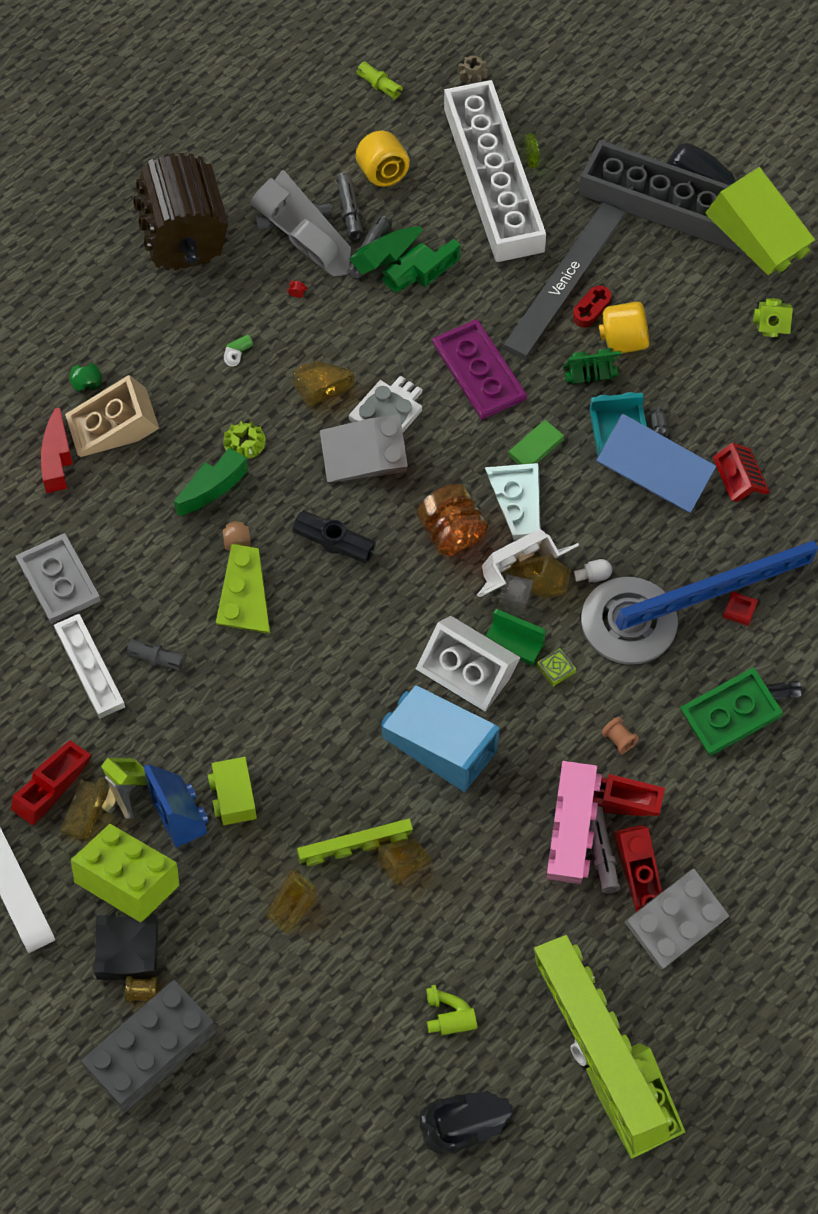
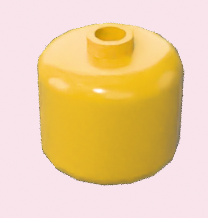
(382, 158)
(625, 327)

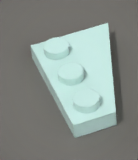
(518, 496)

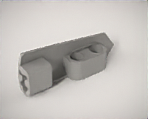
(303, 223)

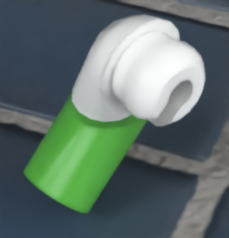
(234, 349)

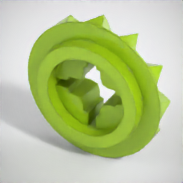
(248, 448)

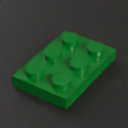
(731, 711)

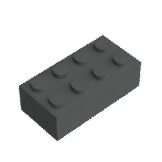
(148, 1046)

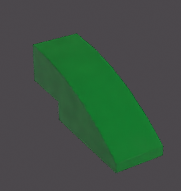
(384, 249)
(211, 482)

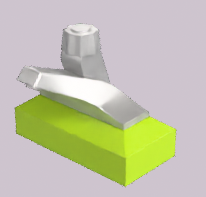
(122, 777)

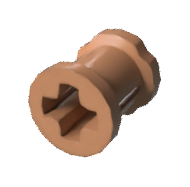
(620, 735)

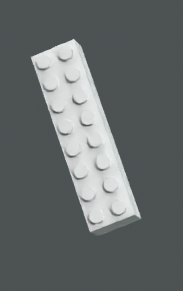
(494, 171)

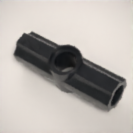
(347, 543)

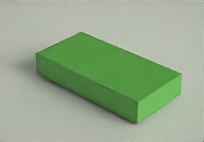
(536, 444)

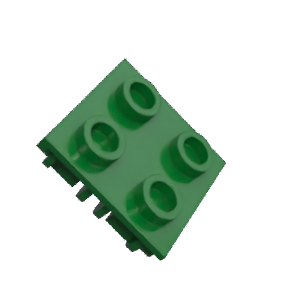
(581, 360)

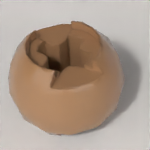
(236, 534)

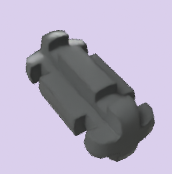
(659, 421)

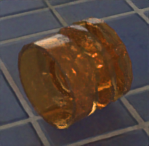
(452, 519)

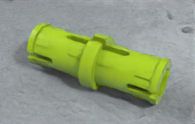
(379, 80)

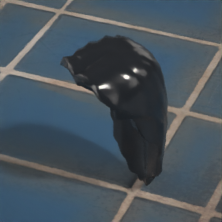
(700, 162)
(463, 1121)

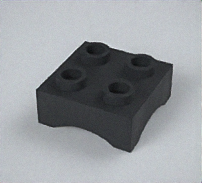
(126, 947)

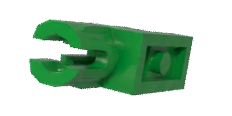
(421, 265)

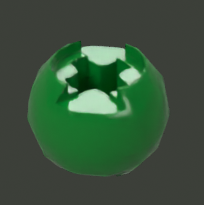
(85, 377)

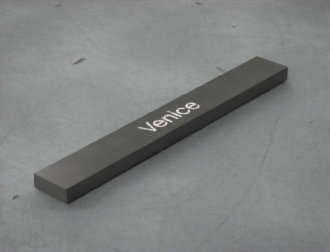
(564, 281)

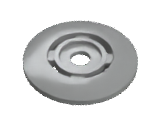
(633, 644)

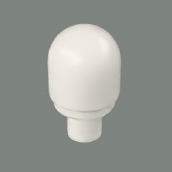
(594, 571)

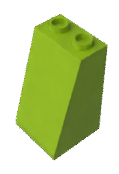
(761, 222)

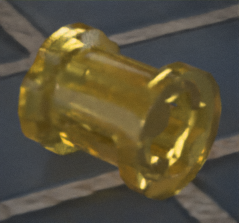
(140, 989)

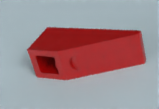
(638, 864)

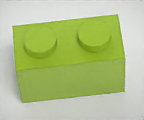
(233, 790)

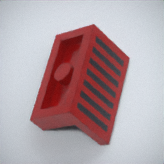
(739, 472)

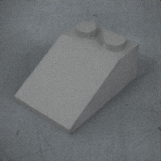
(364, 449)

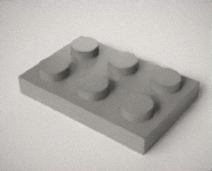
(58, 578)
(676, 919)

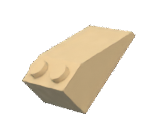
(112, 418)

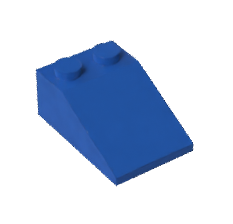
(175, 805)

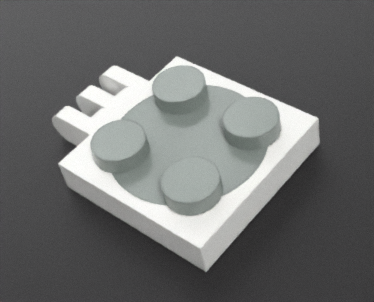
(389, 400)

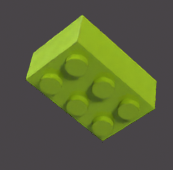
(125, 872)

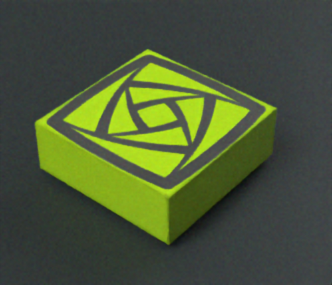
(556, 667)

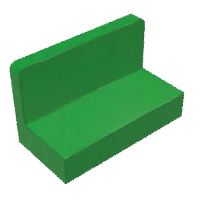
(517, 636)

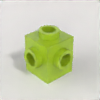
(779, 324)

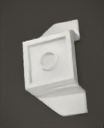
(521, 549)

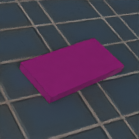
(479, 369)

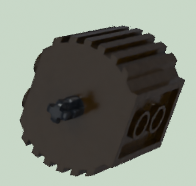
(180, 211)

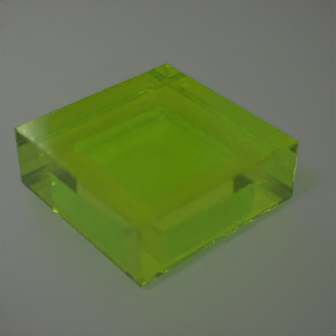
(531, 150)

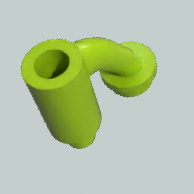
(452, 1022)

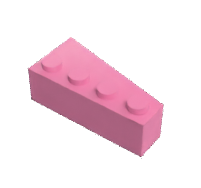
(572, 822)

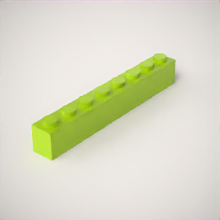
(602, 1044)

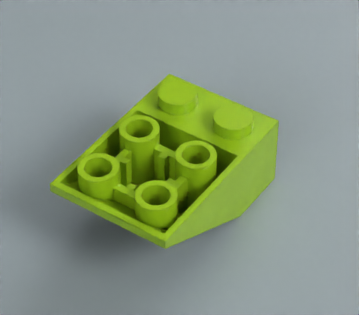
(653, 1075)

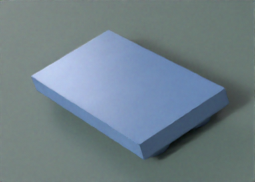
(655, 463)

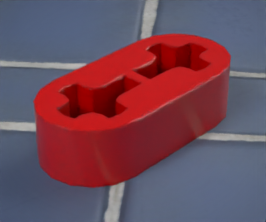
(588, 303)

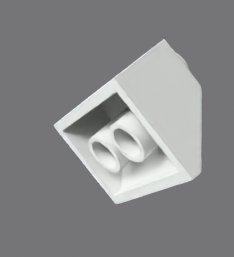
(467, 662)

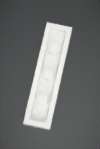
(89, 666)

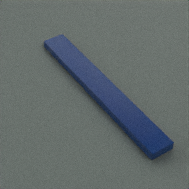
(716, 585)

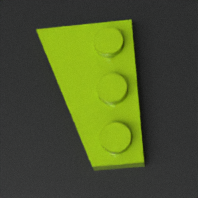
(243, 592)

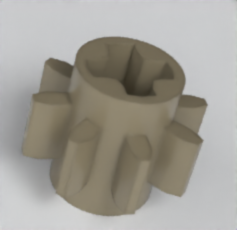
(472, 70)

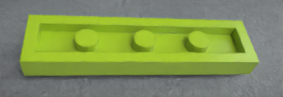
(366, 839)

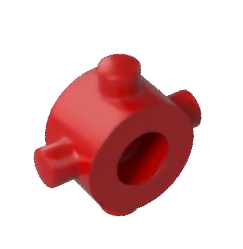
(296, 289)

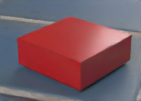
(740, 608)

